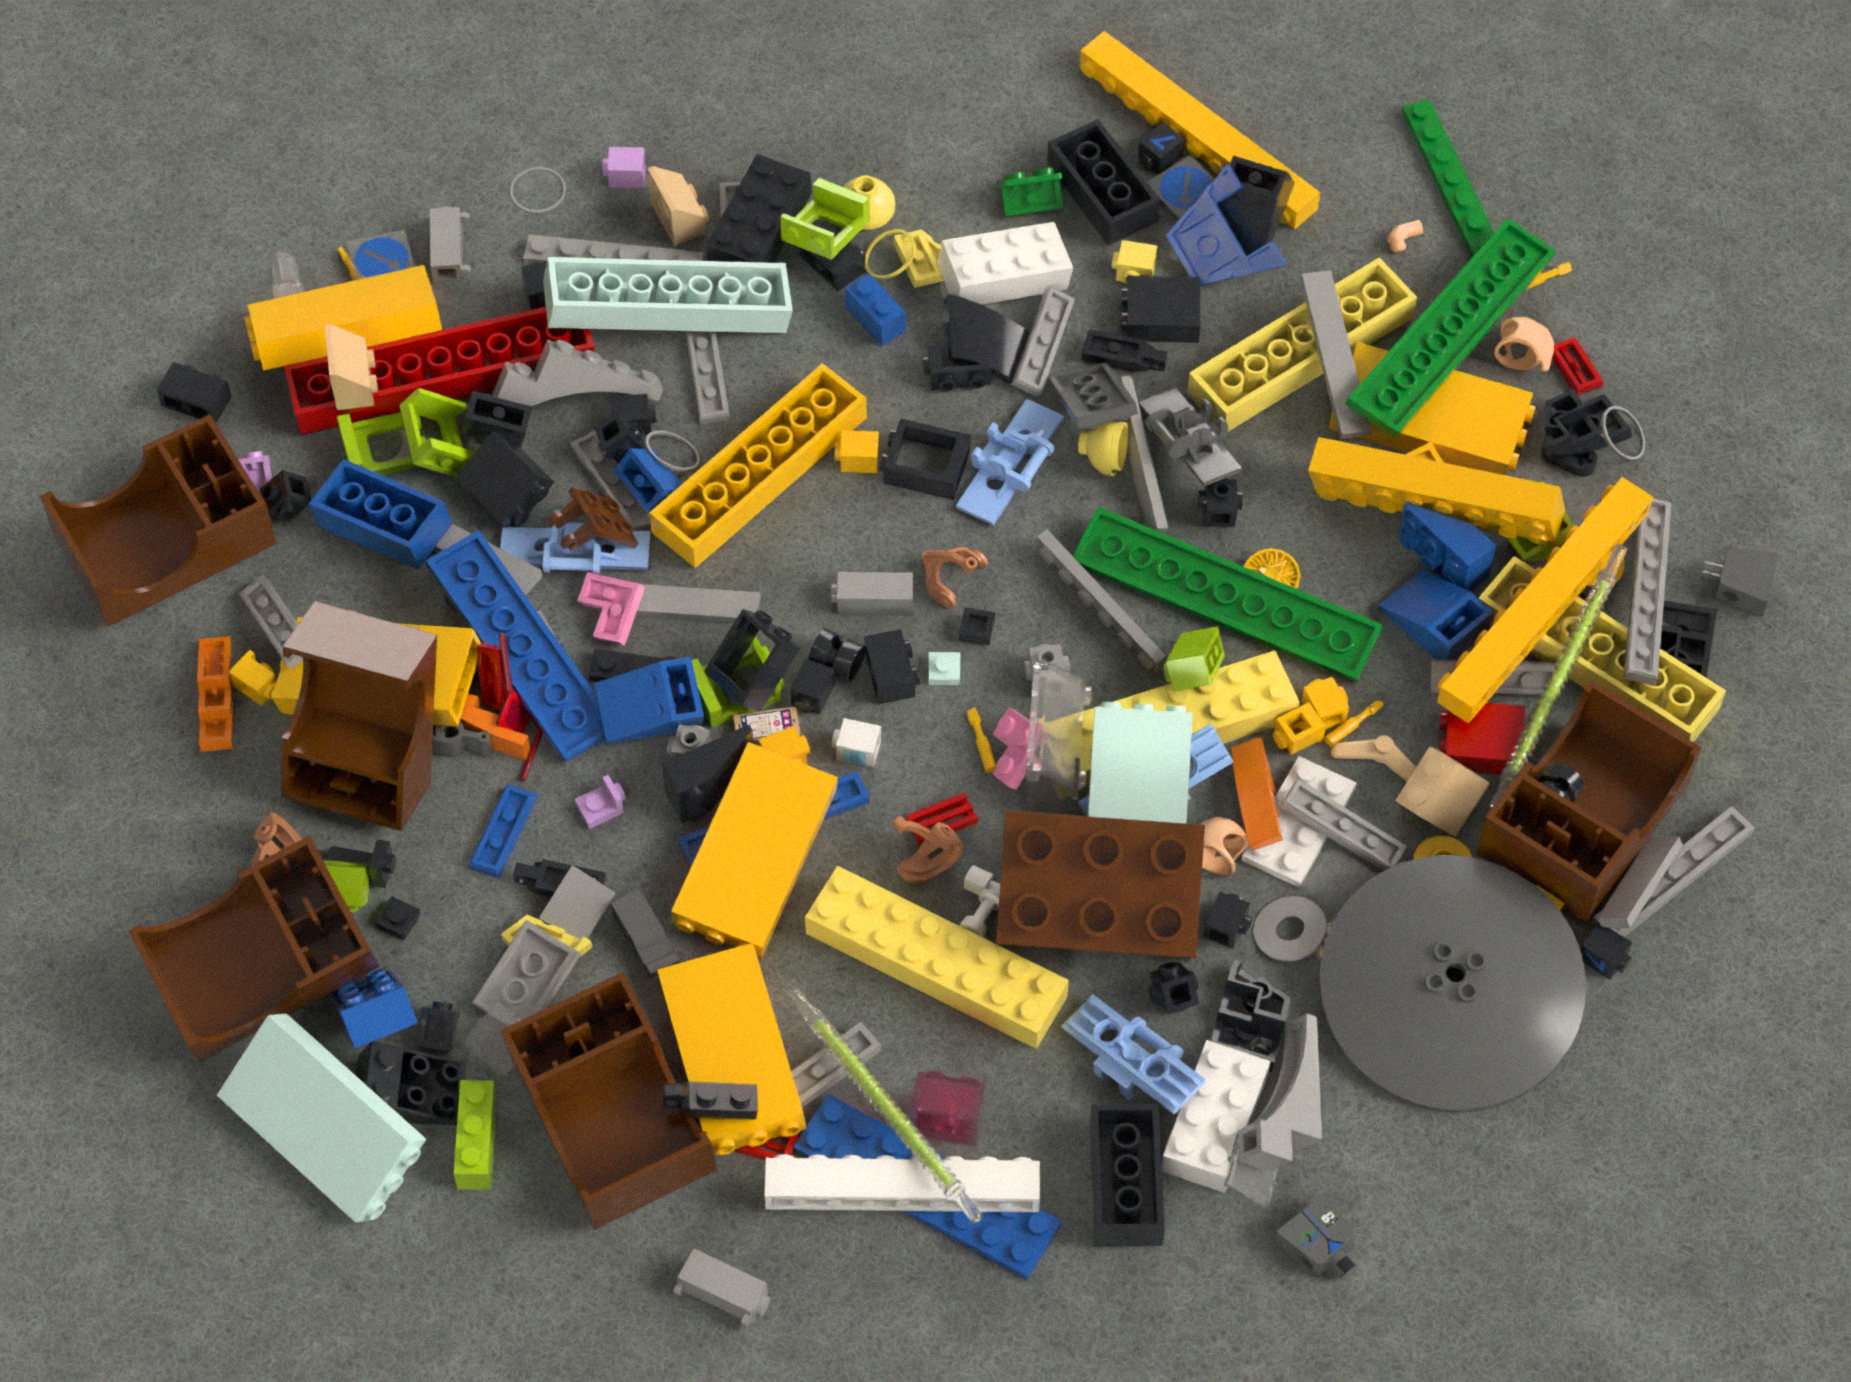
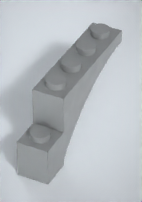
(568, 372)
(1294, 1108)

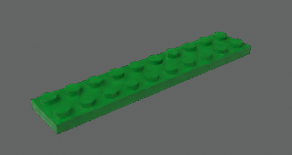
(1450, 328)
(1228, 594)

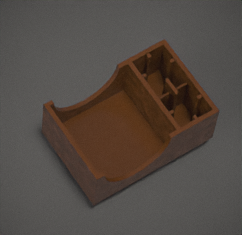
(165, 528)
(360, 716)
(1631, 782)
(1100, 884)
(256, 950)
(599, 1095)

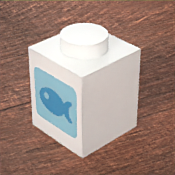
(857, 742)

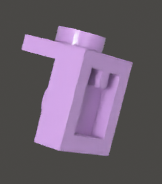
(257, 468)
(601, 803)

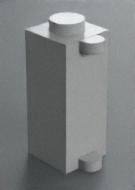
(446, 244)
(873, 593)
(723, 1287)

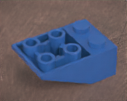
(1447, 546)
(1438, 615)
(649, 701)
(373, 1007)

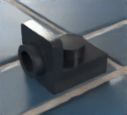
(437, 1026)

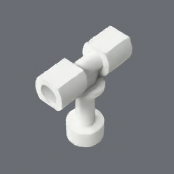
(982, 884)

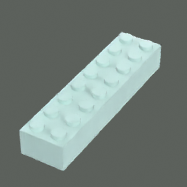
(667, 295)

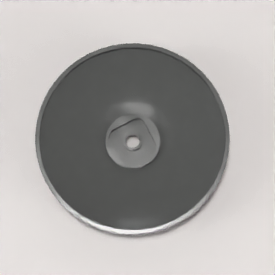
(1443, 1039)

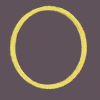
(899, 270)

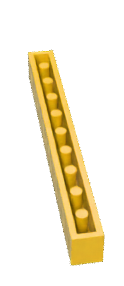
(1204, 131)
(1543, 600)

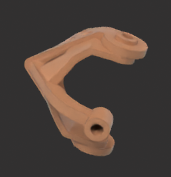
(932, 562)
(273, 826)
(920, 867)

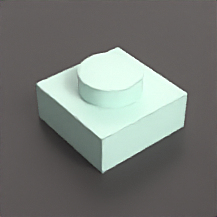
(944, 668)

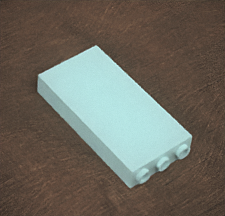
(1140, 763)
(321, 1118)

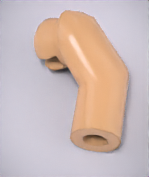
(1401, 232)

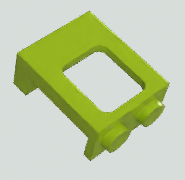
(832, 204)
(356, 447)
(441, 456)
(712, 697)

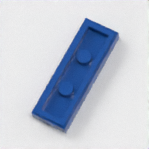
(503, 831)

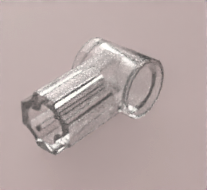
(285, 275)

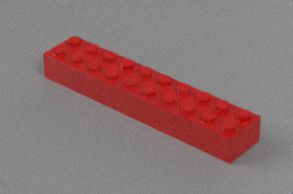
(441, 362)

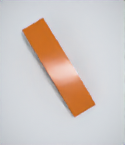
(215, 694)
(503, 739)
(1256, 794)

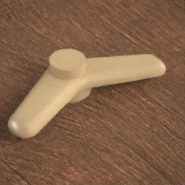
(1380, 749)

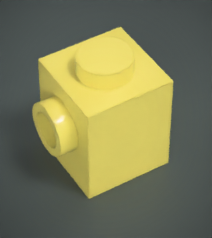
(1134, 260)

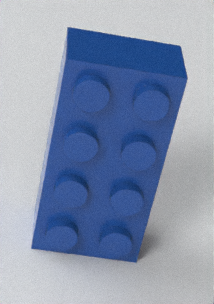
(380, 514)

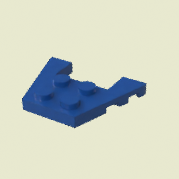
(1208, 243)

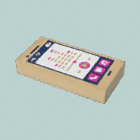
(768, 722)

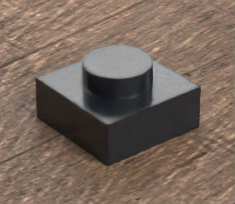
(977, 626)
(397, 918)

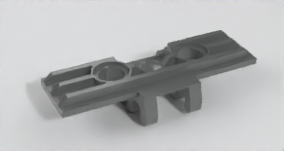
(1196, 432)

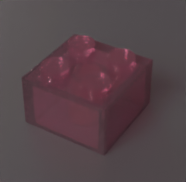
(948, 1107)

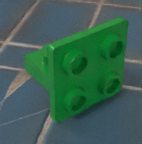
(1030, 194)

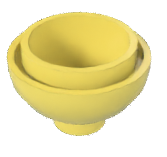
(880, 196)
(1105, 446)

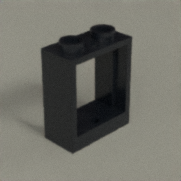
(920, 480)
(734, 647)

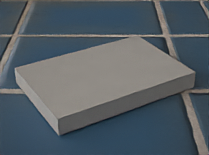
(528, 973)

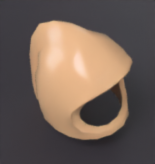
(1529, 333)
(1222, 834)

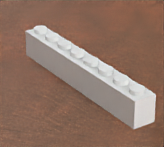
(898, 1184)

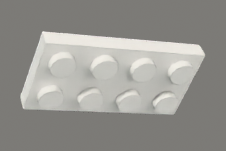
(1301, 843)

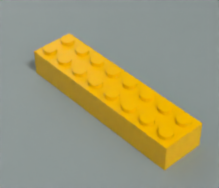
(758, 465)
(1468, 494)

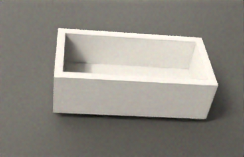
(1005, 264)
(1214, 1114)

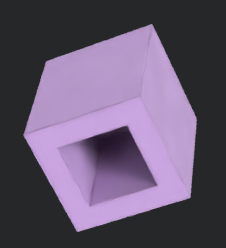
(625, 167)

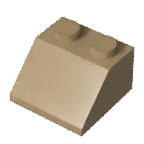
(676, 205)
(350, 368)
(1442, 791)

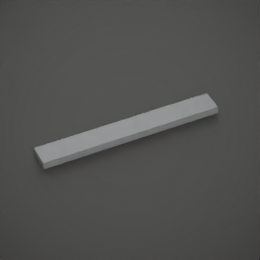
(1647, 595)

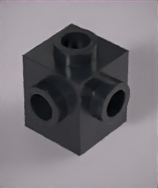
(618, 436)
(286, 495)
(1220, 503)
(1173, 987)

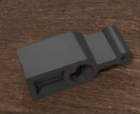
(461, 741)
(644, 932)

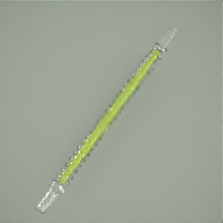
(1605, 581)
(889, 1109)

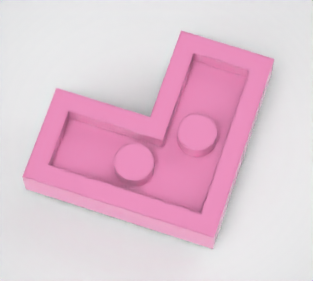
(618, 603)
(1014, 732)

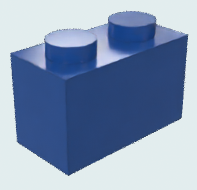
(875, 309)
(646, 478)

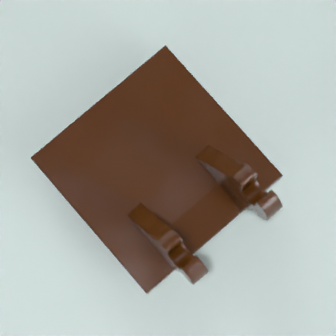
(602, 517)

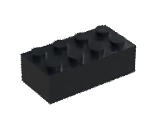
(1103, 182)
(753, 217)
(1126, 1175)

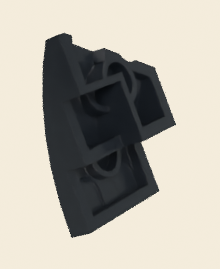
(983, 337)
(1576, 425)
(1689, 635)
(1248, 1012)

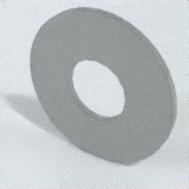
(1284, 950)

